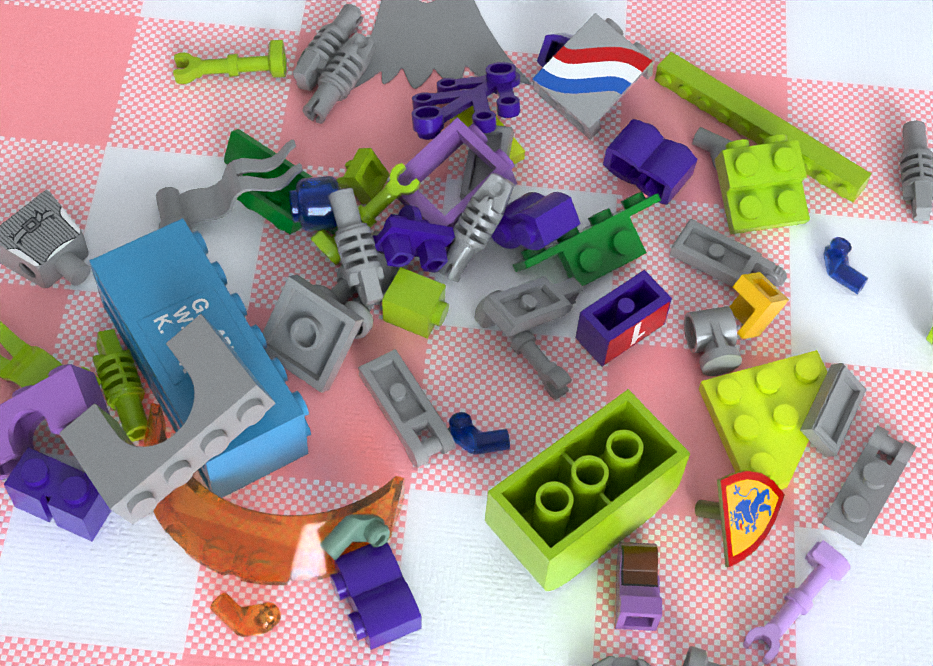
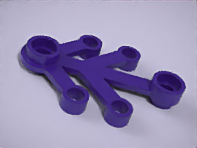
(499, 79)

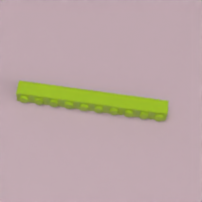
(758, 123)

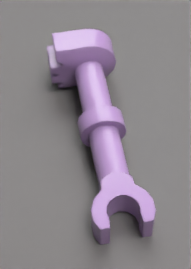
(827, 565)

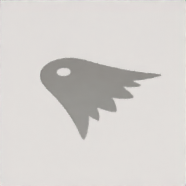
(430, 37)

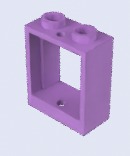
(436, 153)

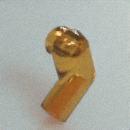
(246, 620)

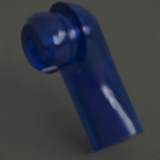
(838, 265)
(473, 439)

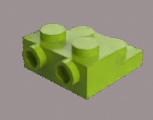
(762, 184)

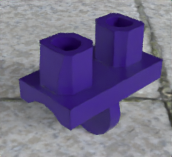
(410, 237)

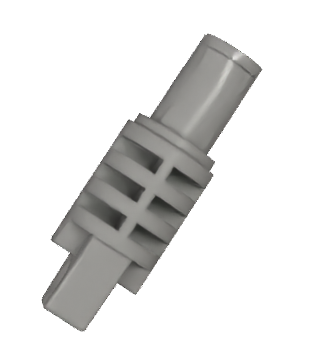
(325, 45)
(340, 76)
(917, 170)
(477, 223)
(356, 248)

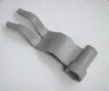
(219, 199)

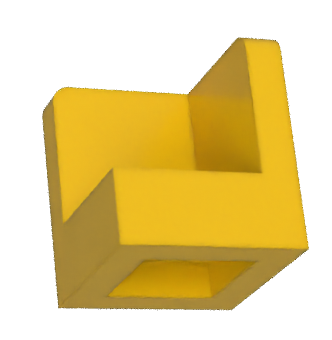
(756, 304)

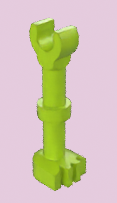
(196, 67)
(369, 212)

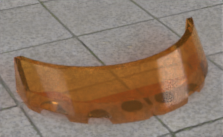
(255, 543)

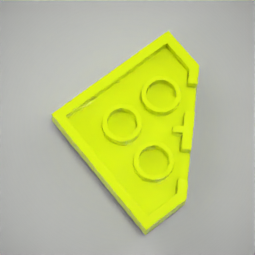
(763, 411)

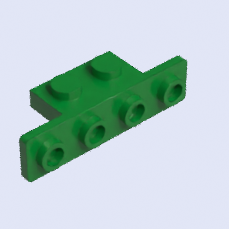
(270, 205)
(598, 248)

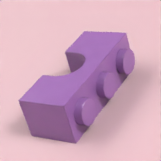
(57, 399)

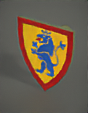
(746, 511)

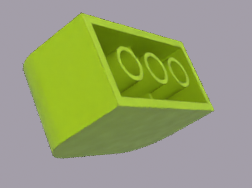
(587, 491)

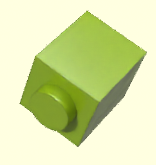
(415, 303)

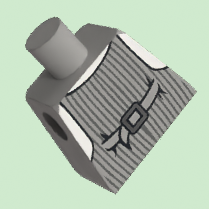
(44, 243)

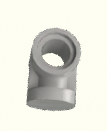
(715, 335)

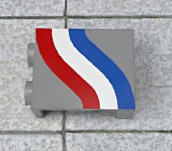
(592, 73)

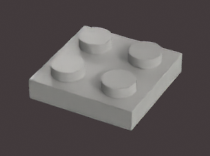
(310, 332)

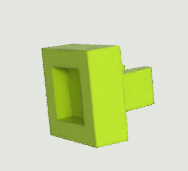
(364, 175)

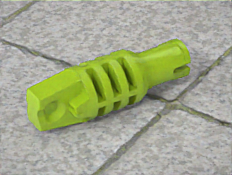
(121, 383)

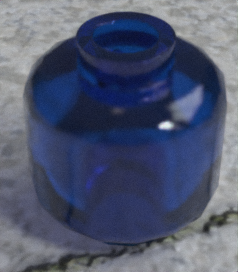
(311, 203)

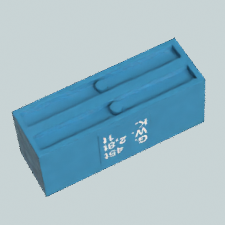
(154, 293)

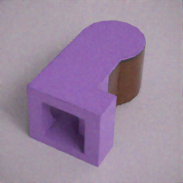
(637, 587)

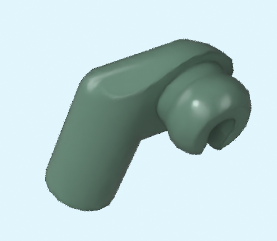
(355, 529)

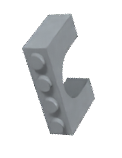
(224, 405)

